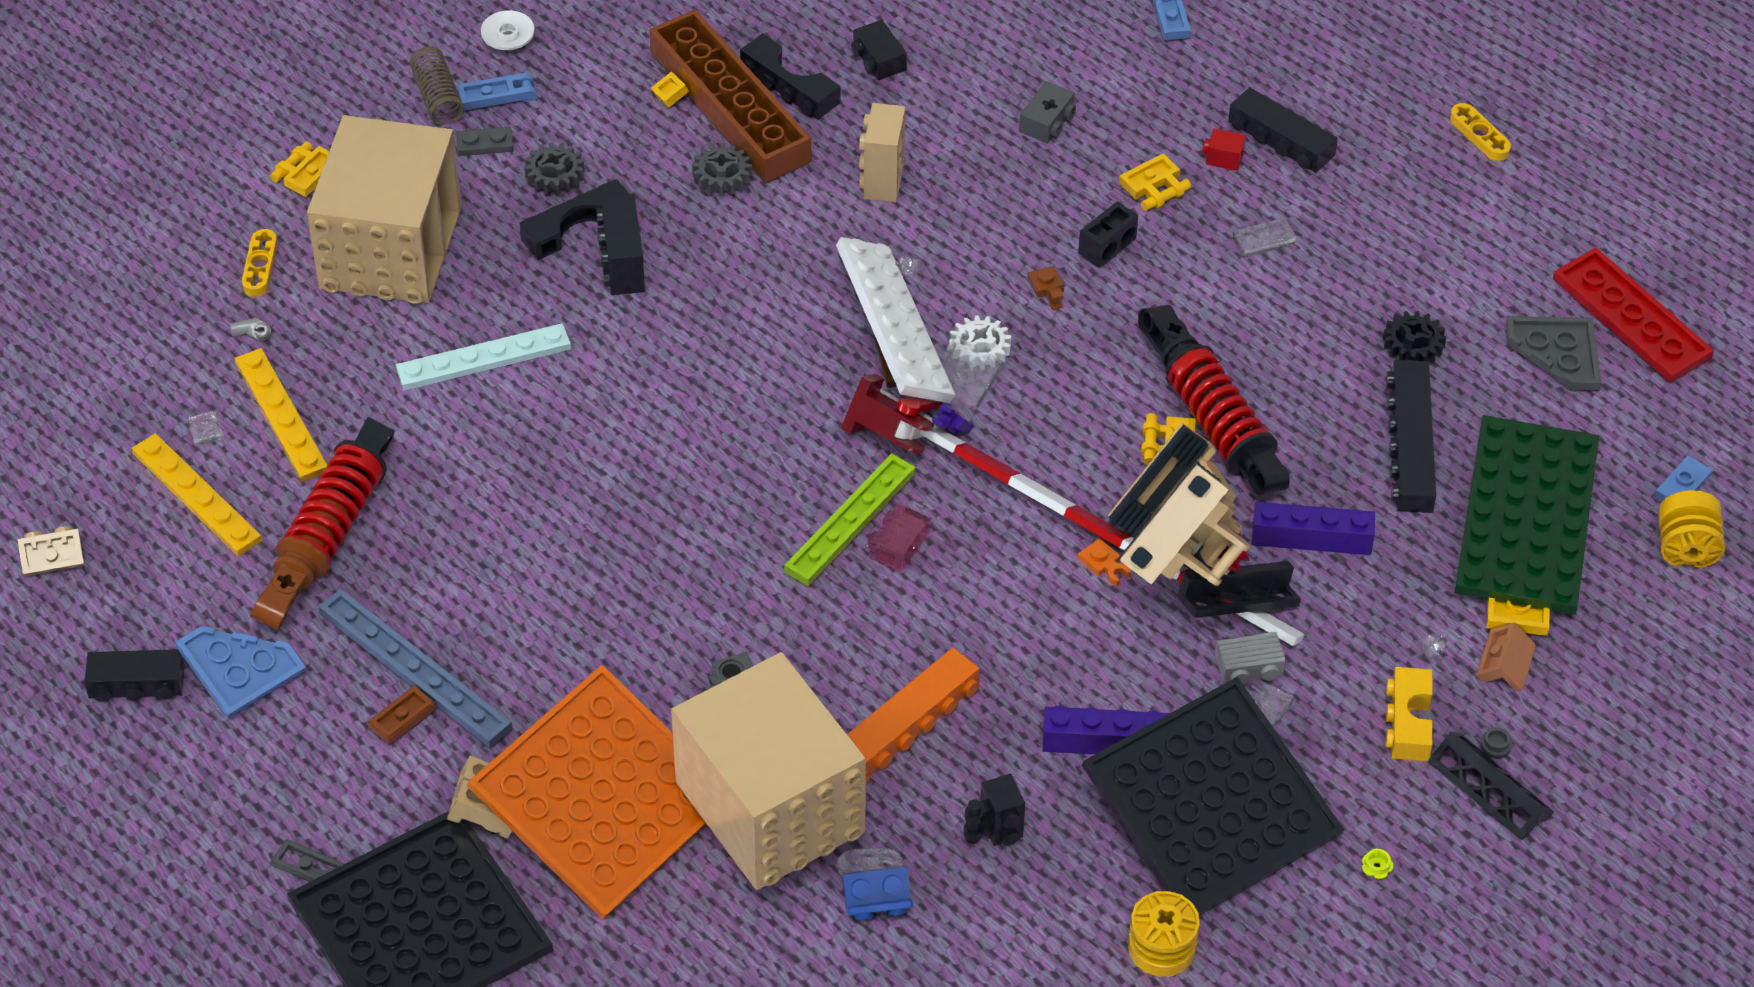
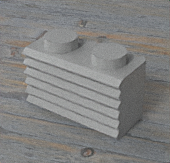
(1250, 657)

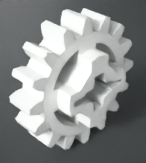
(984, 336)

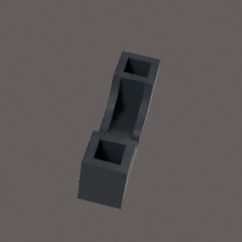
(811, 93)
(545, 230)

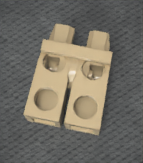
(469, 807)

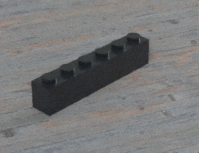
(1412, 436)

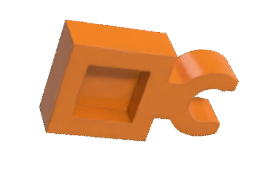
(1101, 559)

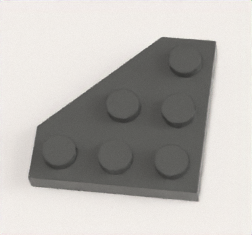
(1559, 347)

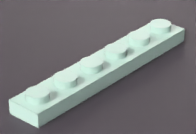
(483, 356)

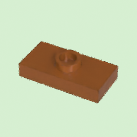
(401, 715)

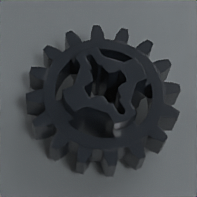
(1414, 337)

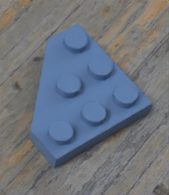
(238, 666)

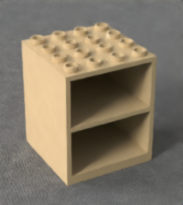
(385, 209)
(769, 770)

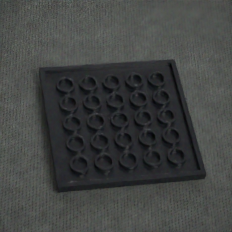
(1212, 797)
(421, 913)

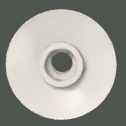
(507, 30)

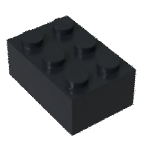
(622, 244)

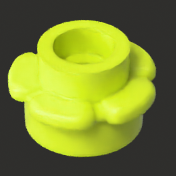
(1380, 857)

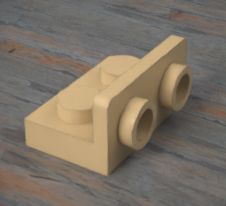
(50, 551)

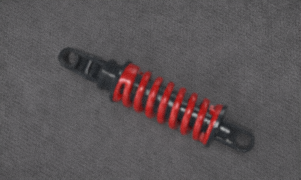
(1215, 401)

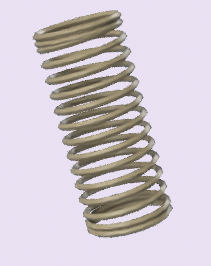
(456, 98)

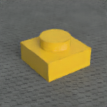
(669, 89)

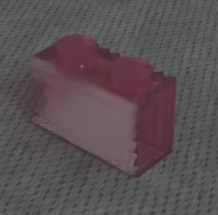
(899, 537)

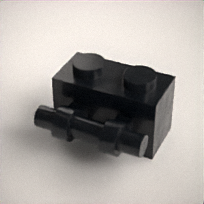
(997, 813)

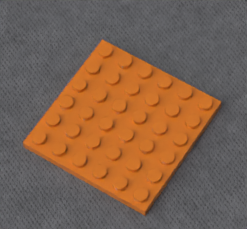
(593, 792)

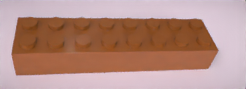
(731, 95)

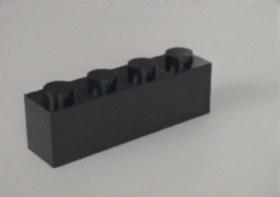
(1282, 130)

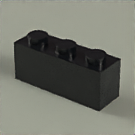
(134, 674)

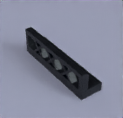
(1252, 581)
(1498, 776)

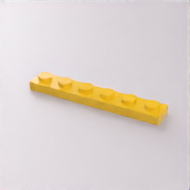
(281, 414)
(196, 494)

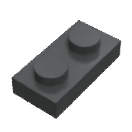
(484, 141)

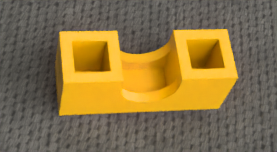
(1409, 735)

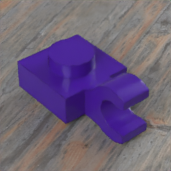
(950, 420)

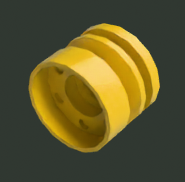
(1691, 529)
(1163, 933)

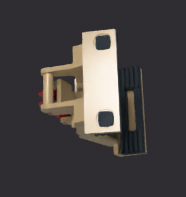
(1179, 508)

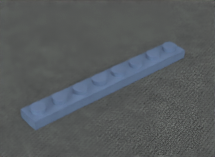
(415, 668)

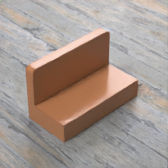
(1507, 656)

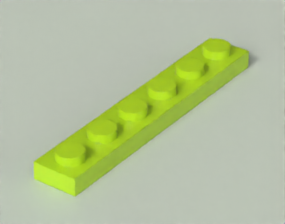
(849, 520)

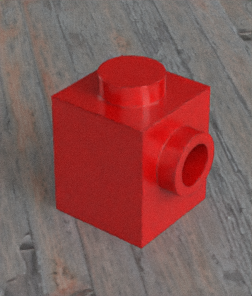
(1224, 149)

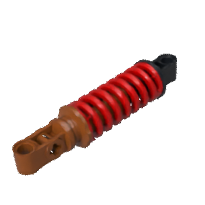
(324, 520)

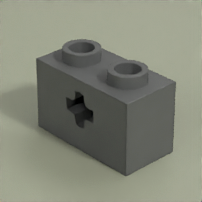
(1047, 112)

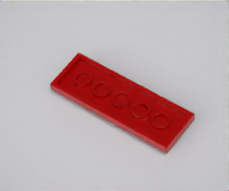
(1633, 314)

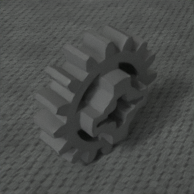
(554, 168)
(722, 169)

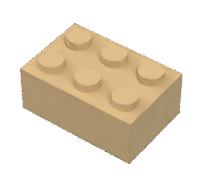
(883, 152)

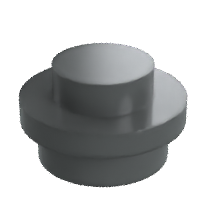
(1496, 742)

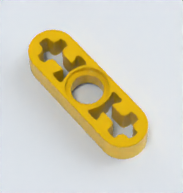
(1478, 122)
(256, 254)

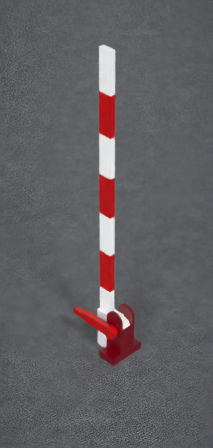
(904, 422)

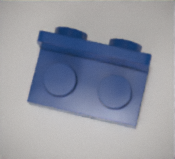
(877, 891)

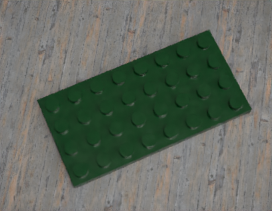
(1528, 515)

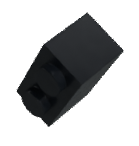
(879, 50)

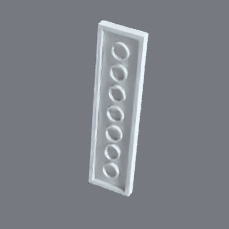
(895, 320)

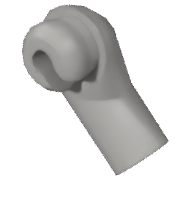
(253, 327)

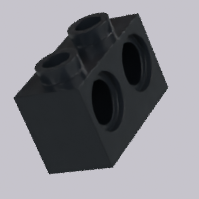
(1108, 234)

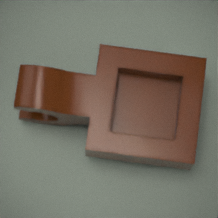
(1047, 284)

